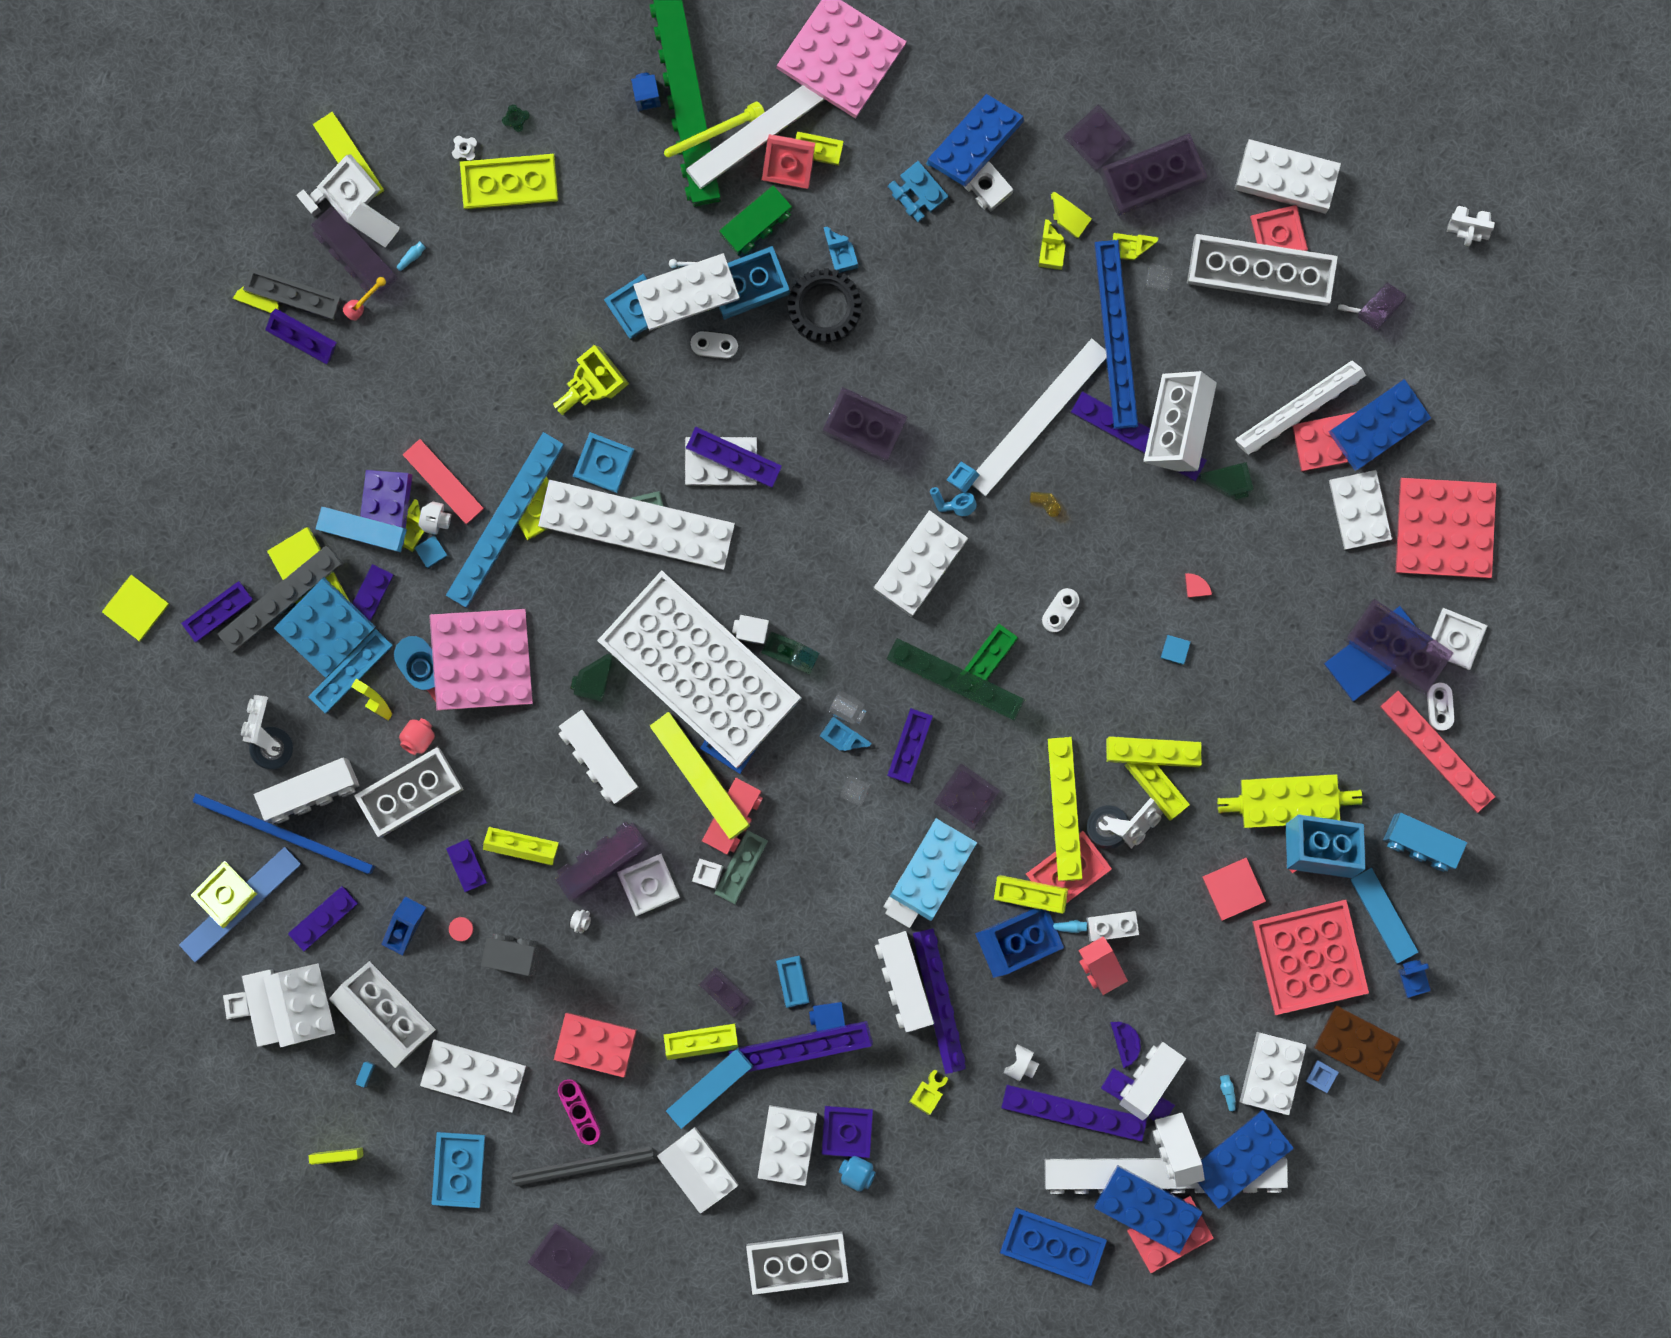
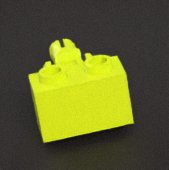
(592, 380)

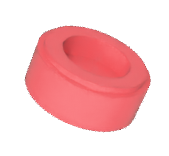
(461, 929)

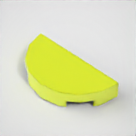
(256, 301)

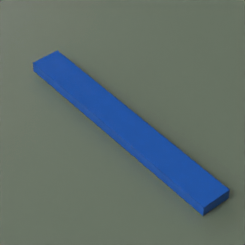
(1116, 334)
(283, 833)

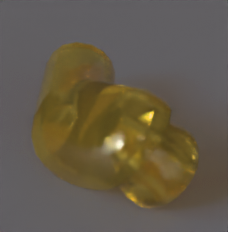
(1048, 501)

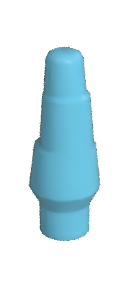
(412, 254)
(1071, 926)
(1228, 1090)

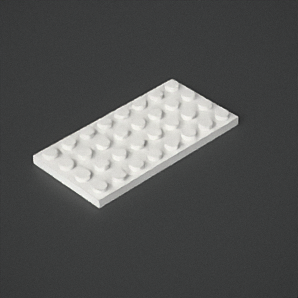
(699, 669)

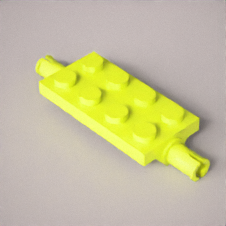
(1279, 800)

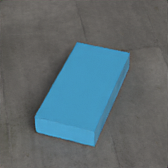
(792, 981)

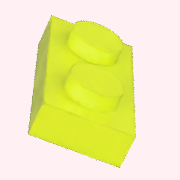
(826, 149)

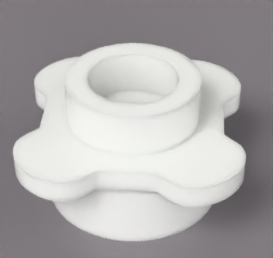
(467, 154)
(580, 921)

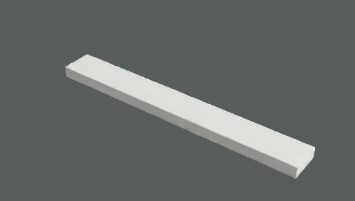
(753, 136)
(1039, 416)

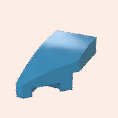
(841, 251)
(842, 736)

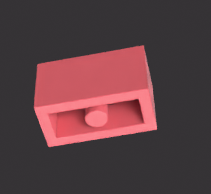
(1102, 965)

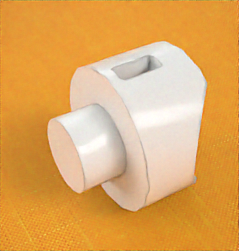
(431, 525)
(1023, 1065)

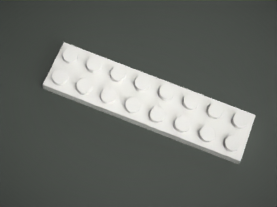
(636, 524)

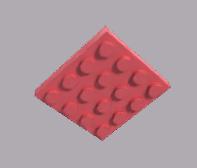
(1445, 528)
(1310, 957)

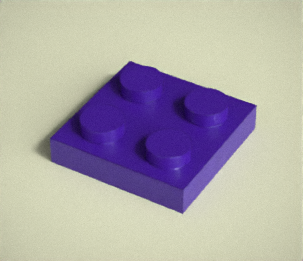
(847, 1131)

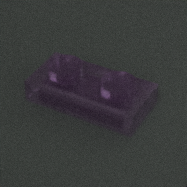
(1381, 306)
(724, 992)

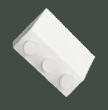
(697, 1170)

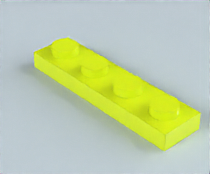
(1153, 752)

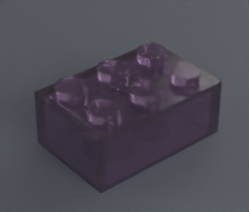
(864, 425)

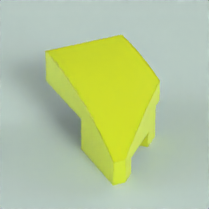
(1069, 216)
(1133, 246)
(1052, 248)
(413, 531)
(376, 702)

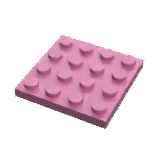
(841, 55)
(480, 659)

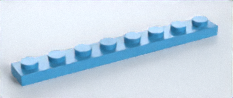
(505, 520)

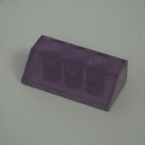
(601, 862)

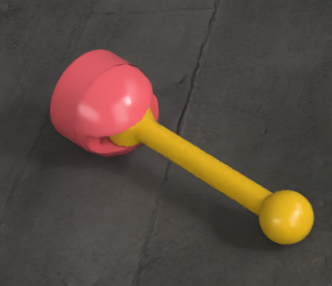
(355, 308)

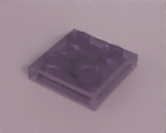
(1096, 137)
(966, 796)
(561, 1256)

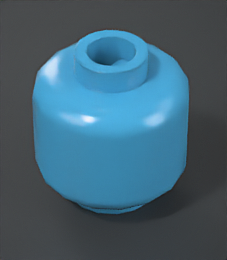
(857, 1173)

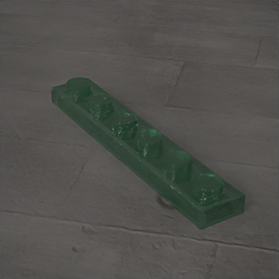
(955, 679)

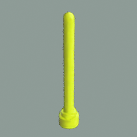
(751, 113)

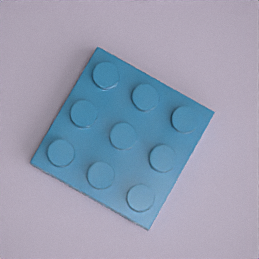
(324, 627)

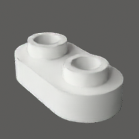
(713, 346)
(1061, 610)
(1442, 706)

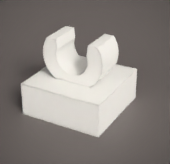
(311, 201)

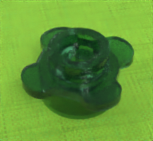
(509, 120)

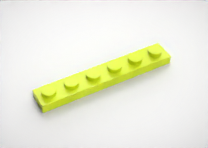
(1065, 809)

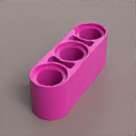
(579, 1099)

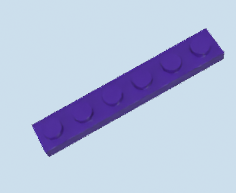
(1100, 416)
(939, 1001)
(808, 1046)
(1073, 1112)

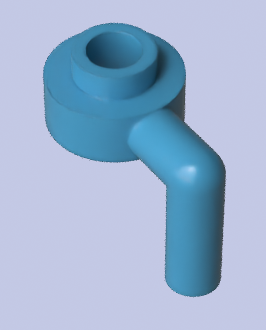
(961, 504)

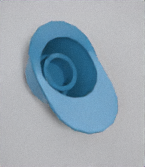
(415, 662)

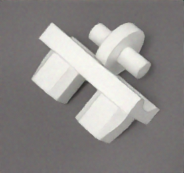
(1469, 227)

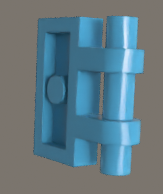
(923, 186)

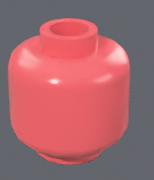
(416, 736)

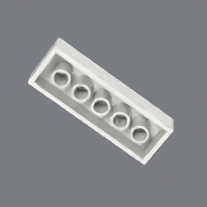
(1262, 270)

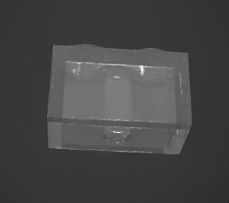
(847, 709)

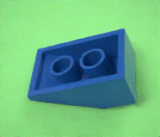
(1019, 941)

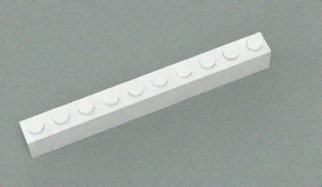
(1095, 1173)

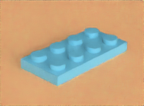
(933, 869)

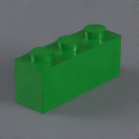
(756, 221)

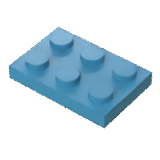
(458, 1169)

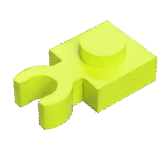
(926, 1095)

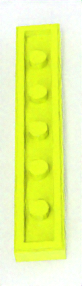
(700, 776)

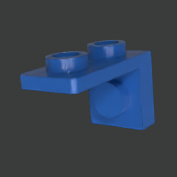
(1414, 978)

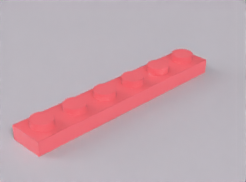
(1437, 751)

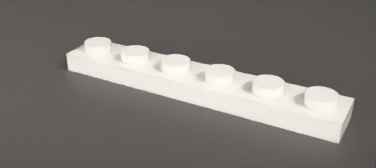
(1300, 407)

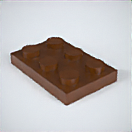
(1356, 1043)

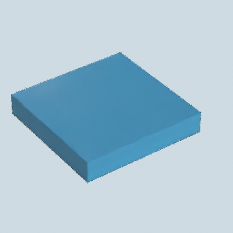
(627, 309)
(603, 462)

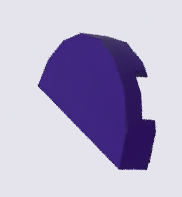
(1127, 1042)

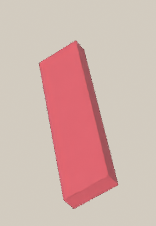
(443, 481)

